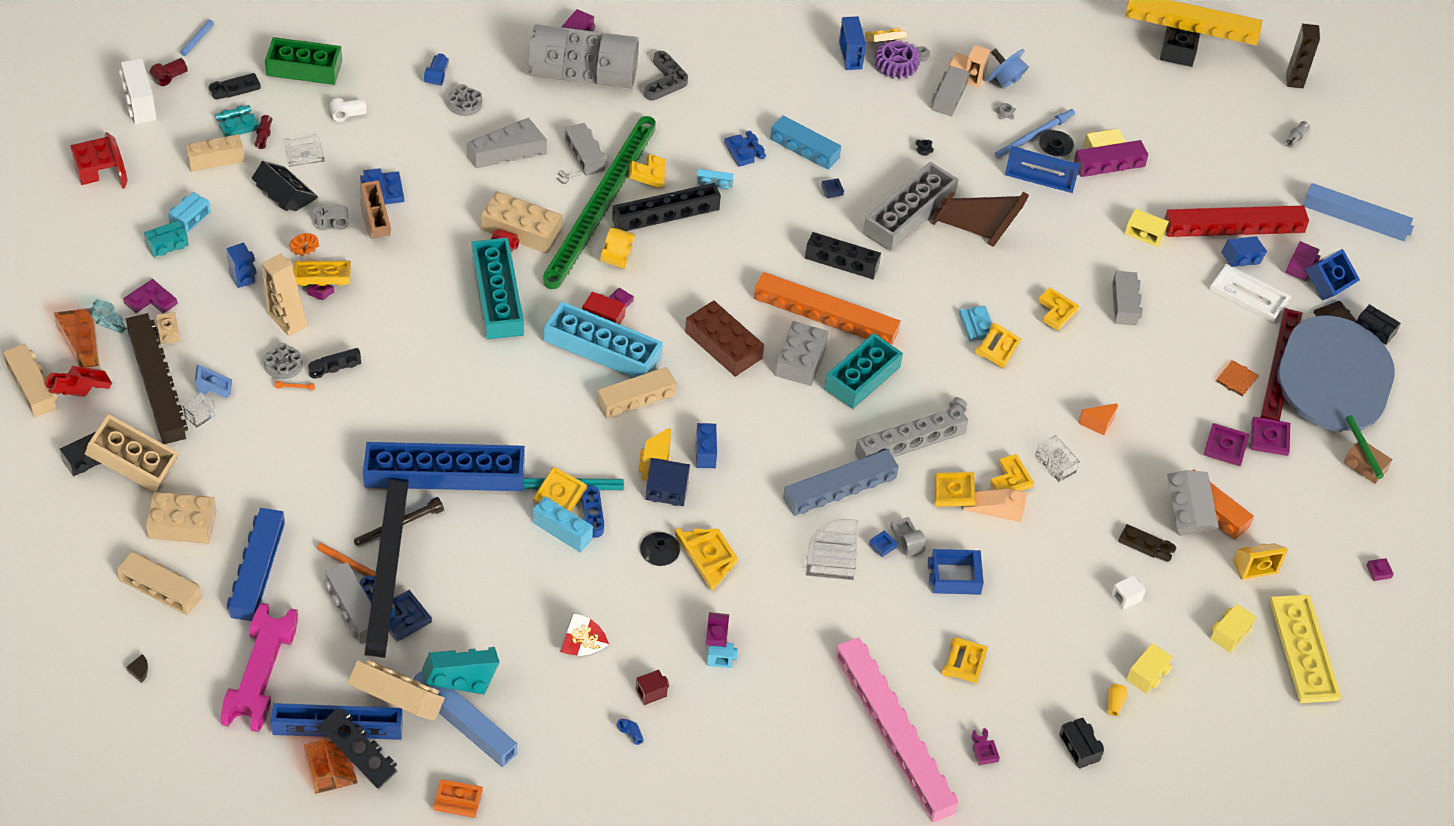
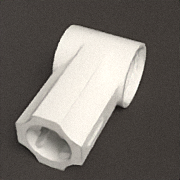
(341, 109)

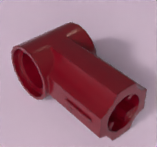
(164, 73)

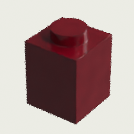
(652, 687)

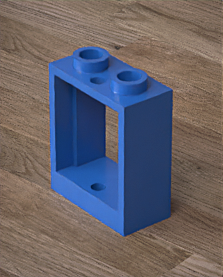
(852, 43)
(956, 557)

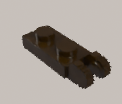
(1147, 543)

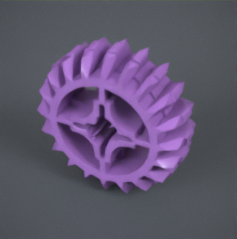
(897, 59)

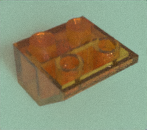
(328, 766)

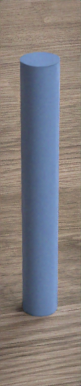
(197, 37)

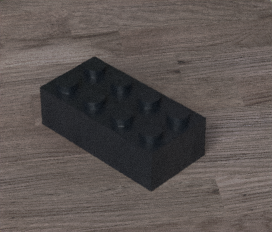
(1179, 46)

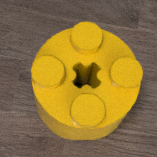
(617, 247)

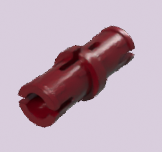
(263, 131)

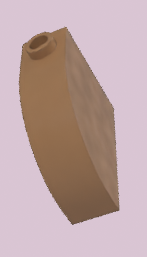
(374, 210)

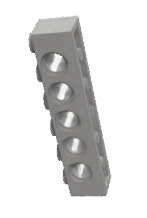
(914, 434)

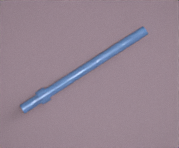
(1058, 120)

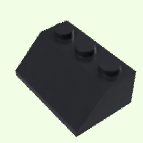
(283, 186)

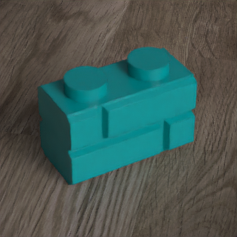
(166, 239)

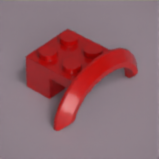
(98, 155)

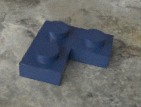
(412, 616)

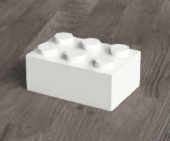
(138, 91)

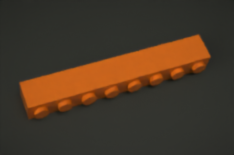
(825, 308)

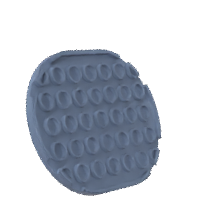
(1336, 372)

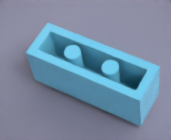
(562, 524)

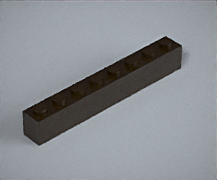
(155, 378)

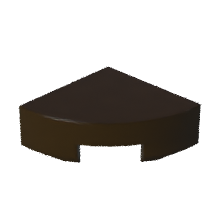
(138, 668)

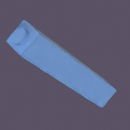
(1358, 212)
(474, 725)

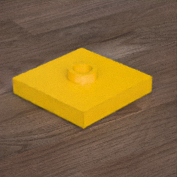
(561, 489)
(955, 489)

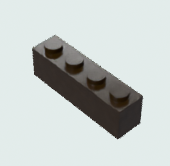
(1303, 55)

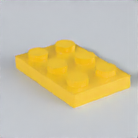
(322, 272)

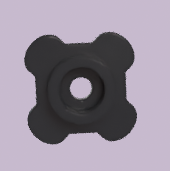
(924, 147)

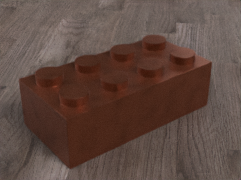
(724, 338)

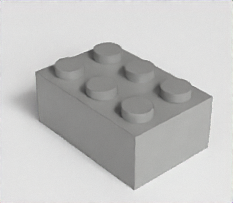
(801, 353)

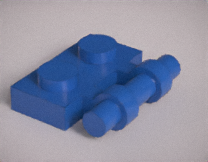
(740, 151)

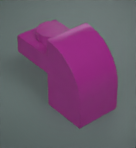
(717, 629)

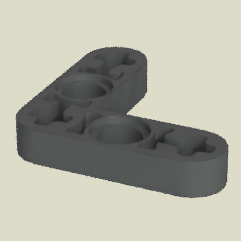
(655, 89)

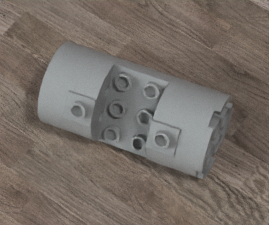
(583, 56)

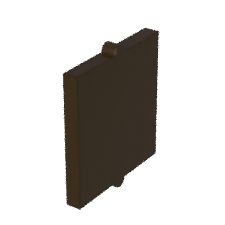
(1335, 309)

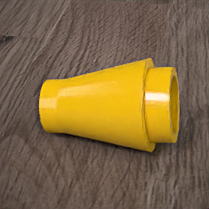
(1116, 697)

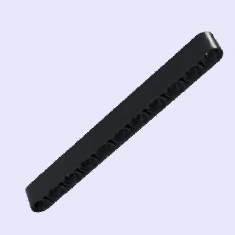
(386, 569)

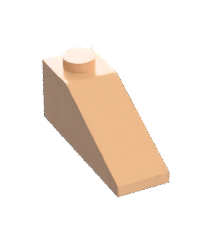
(999, 503)

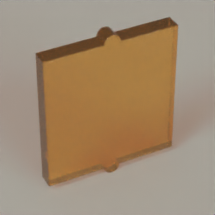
(1237, 378)

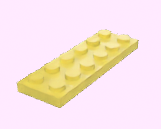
(1305, 649)

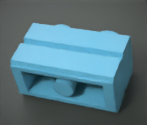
(190, 211)

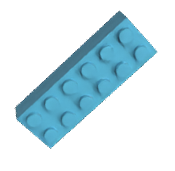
(602, 341)

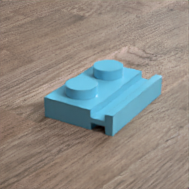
(976, 322)

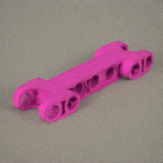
(250, 696)

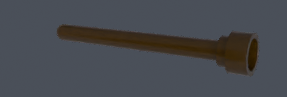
(434, 506)

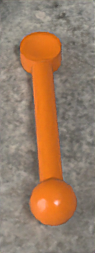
(278, 384)

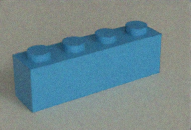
(805, 142)

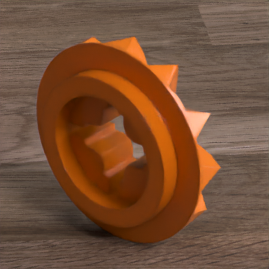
(297, 243)

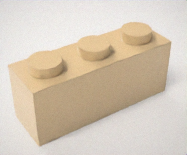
(215, 152)

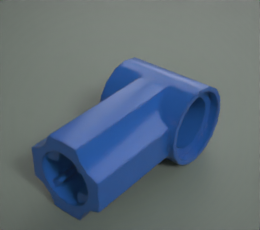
(436, 72)

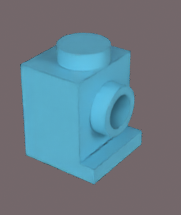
(722, 656)

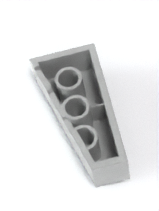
(506, 144)

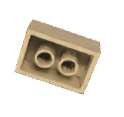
(181, 517)

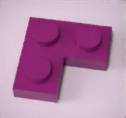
(149, 294)

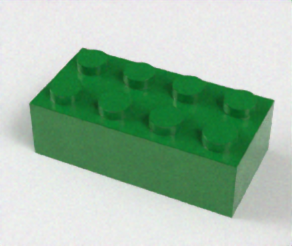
(303, 60)

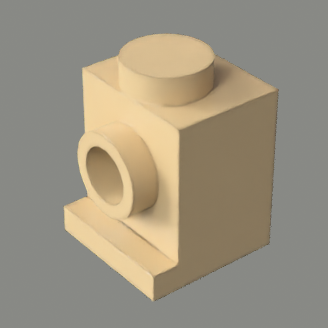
(168, 328)

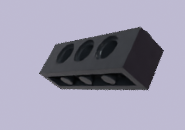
(842, 255)
(331, 727)

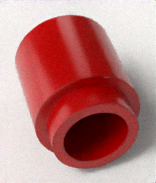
(513, 238)

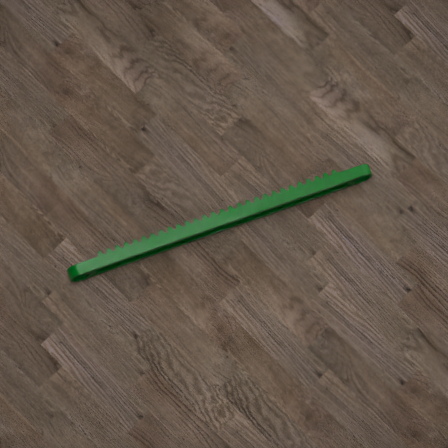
(598, 203)

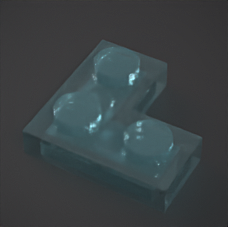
(105, 315)

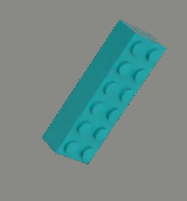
(497, 288)

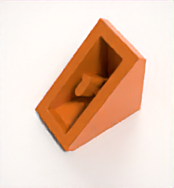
(1098, 417)

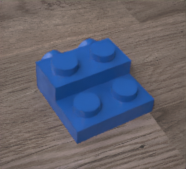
(389, 183)

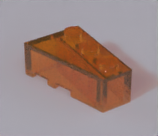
(80, 335)

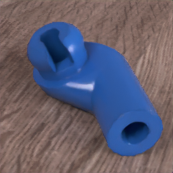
(632, 729)

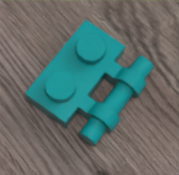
(238, 125)

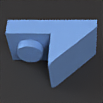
(208, 380)

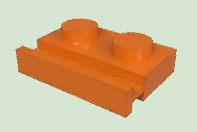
(458, 798)

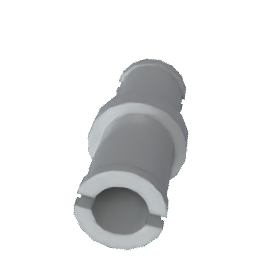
(1296, 134)

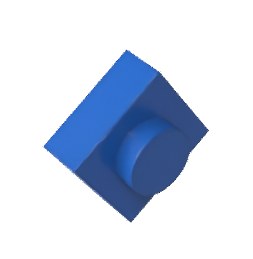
(883, 543)

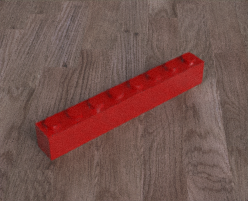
(1236, 221)

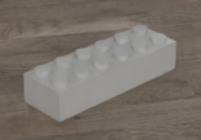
(909, 206)

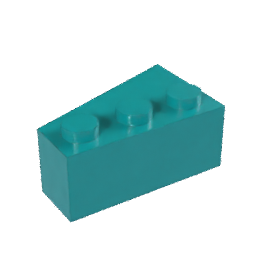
(462, 670)

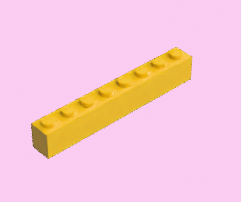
(1196, 19)

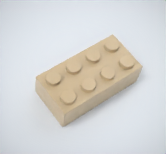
(533, 224)
(131, 453)
(396, 689)

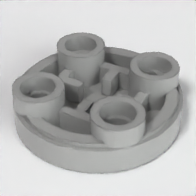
(464, 100)
(283, 362)

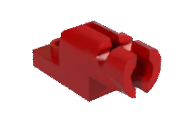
(77, 381)

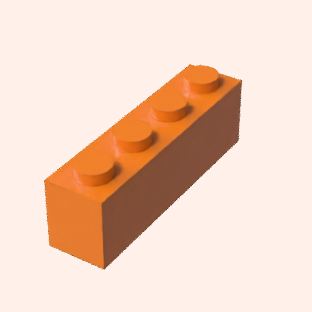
(1230, 515)

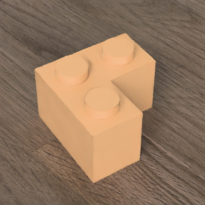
(975, 63)

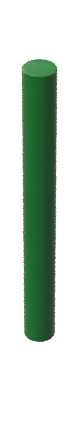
(1364, 446)

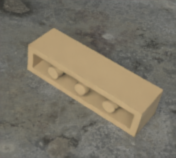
(30, 379)
(636, 392)
(159, 583)

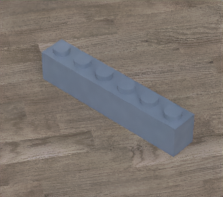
(840, 482)

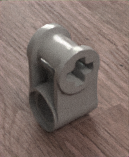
(333, 217)

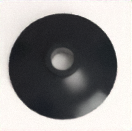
(1056, 143)
(657, 554)

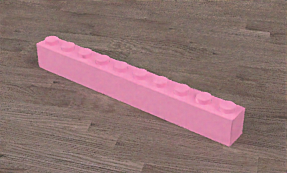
(896, 730)

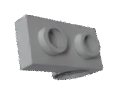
(909, 538)

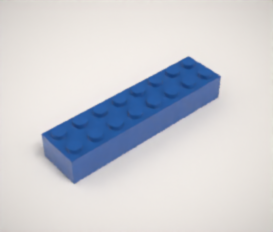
(445, 466)

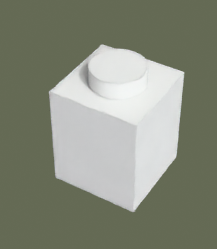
(1128, 592)

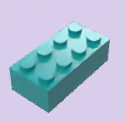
(863, 370)

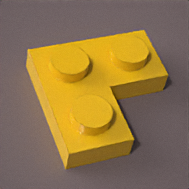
(652, 173)
(1060, 308)
(1015, 475)

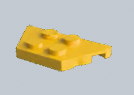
(708, 553)

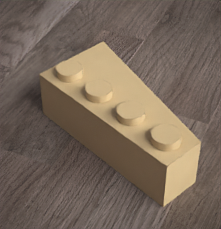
(282, 294)

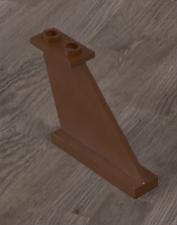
(980, 215)

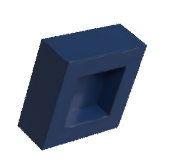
(832, 188)

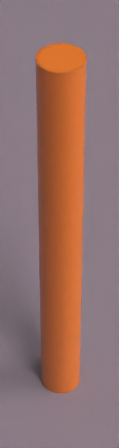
(344, 559)

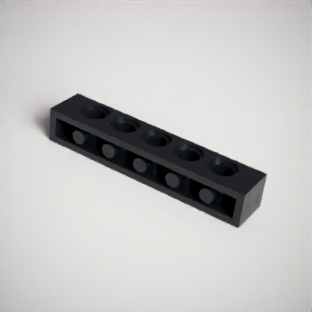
(666, 207)

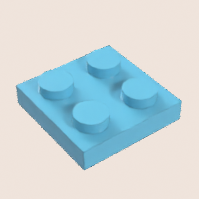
(721, 179)

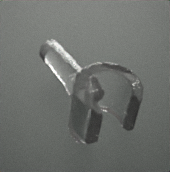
(564, 177)

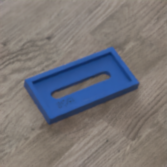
(1038, 176)

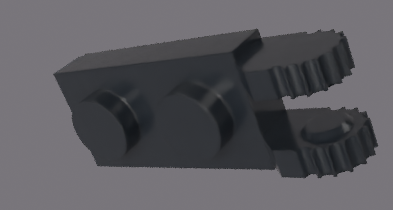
(234, 86)
(334, 363)

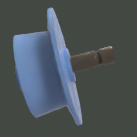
(1009, 70)

